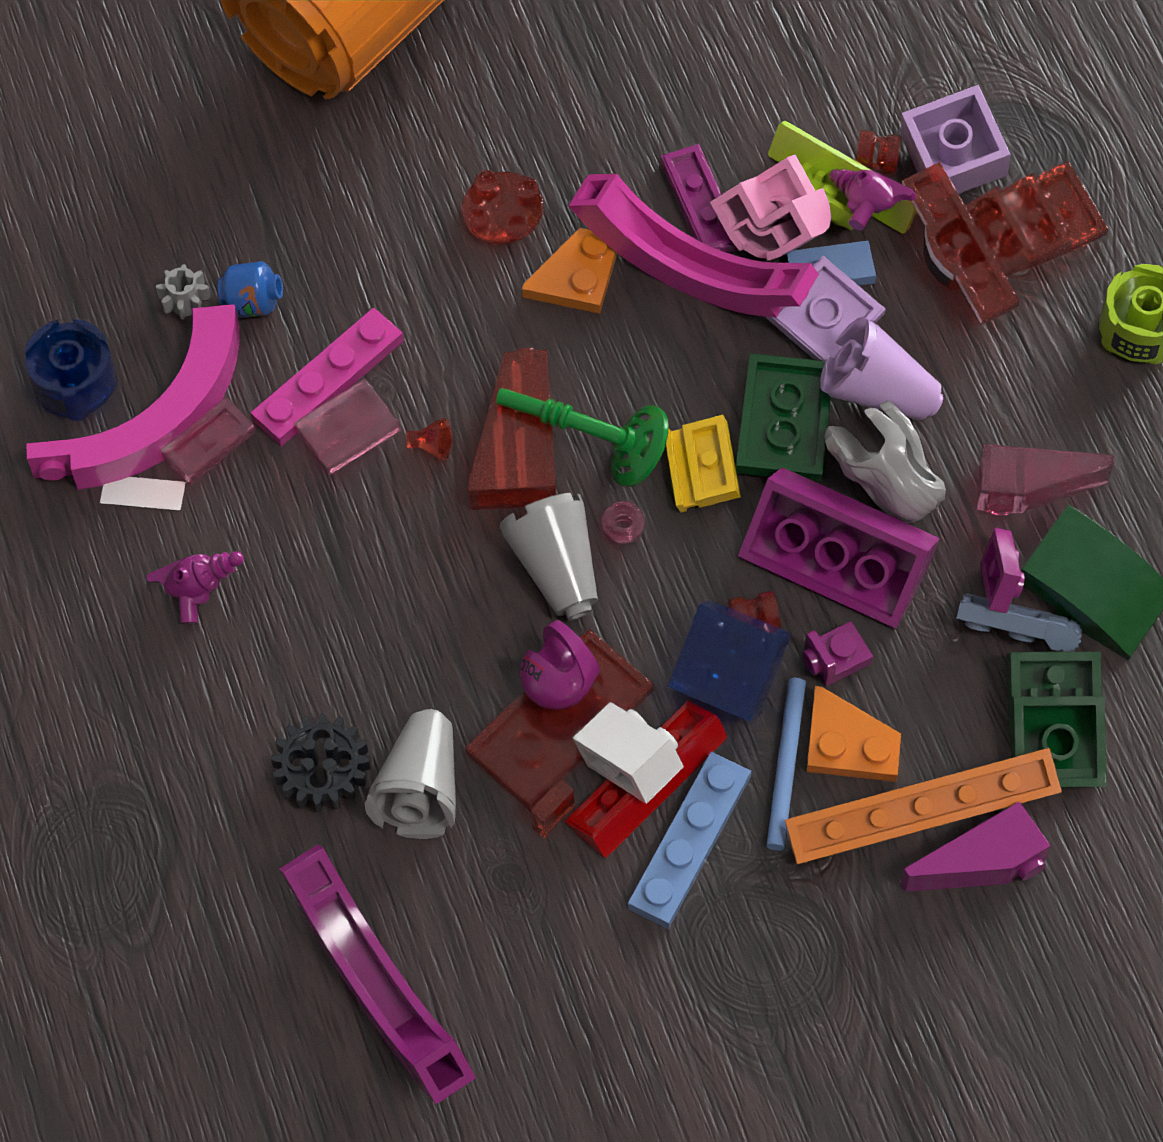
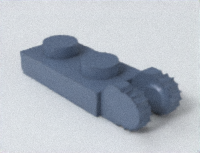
(1021, 622)

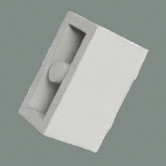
(629, 751)

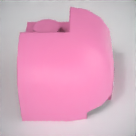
(774, 211)

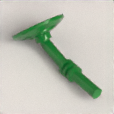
(624, 439)

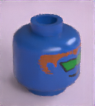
(251, 289)

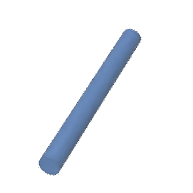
(786, 764)

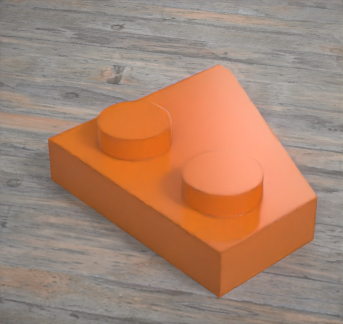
(574, 274)
(850, 741)

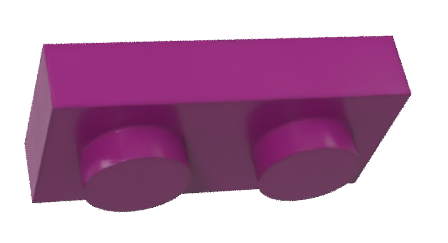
(1001, 571)

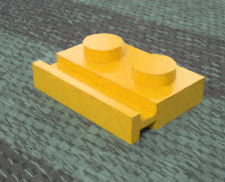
(702, 463)

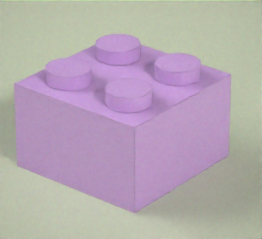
(958, 135)

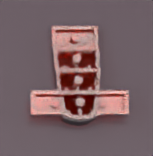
(1000, 231)

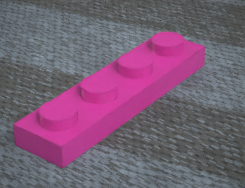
(327, 375)

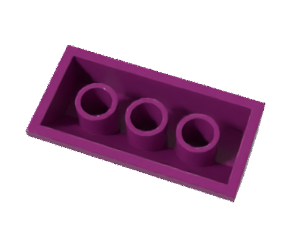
(838, 547)

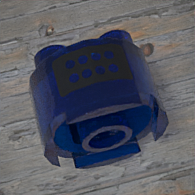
(70, 368)

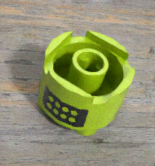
(1134, 315)

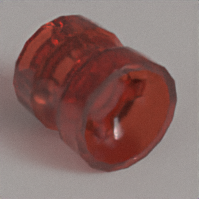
(887, 152)
(763, 607)

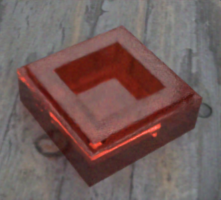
(552, 808)

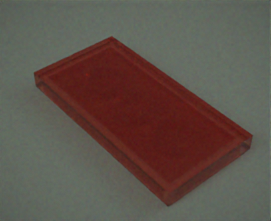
(534, 746)

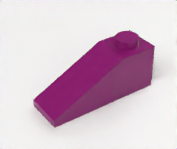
(984, 856)

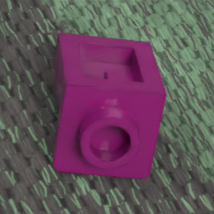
(836, 653)

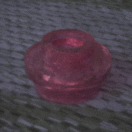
(623, 511)

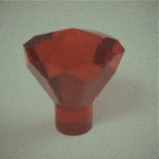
(434, 438)

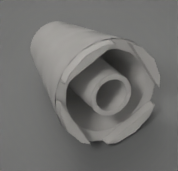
(556, 552)
(417, 779)

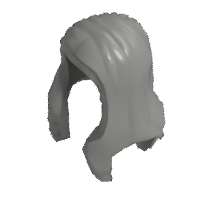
(897, 473)

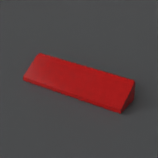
(615, 813)

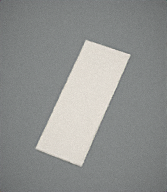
(144, 493)

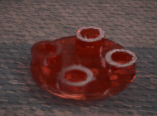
(502, 206)

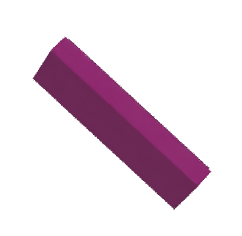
(694, 189)

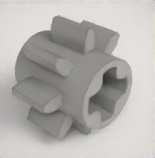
(182, 291)

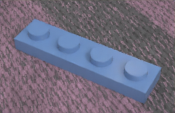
(689, 840)

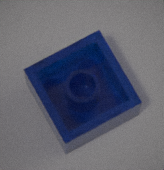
(729, 660)

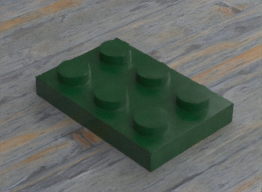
(783, 417)

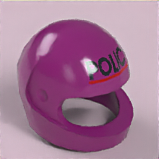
(560, 671)

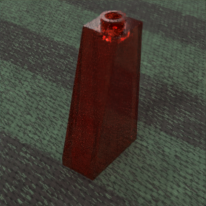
(515, 448)

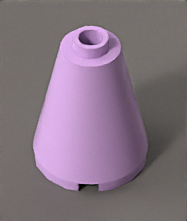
(878, 370)

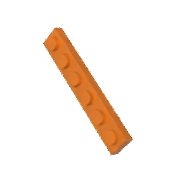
(922, 806)

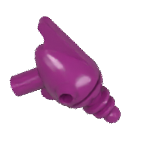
(868, 193)
(194, 579)

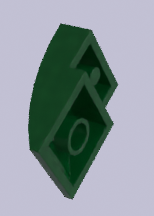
(1096, 582)
(1061, 707)

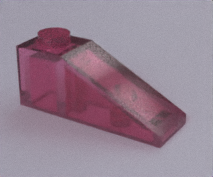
(1031, 477)

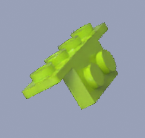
(818, 161)

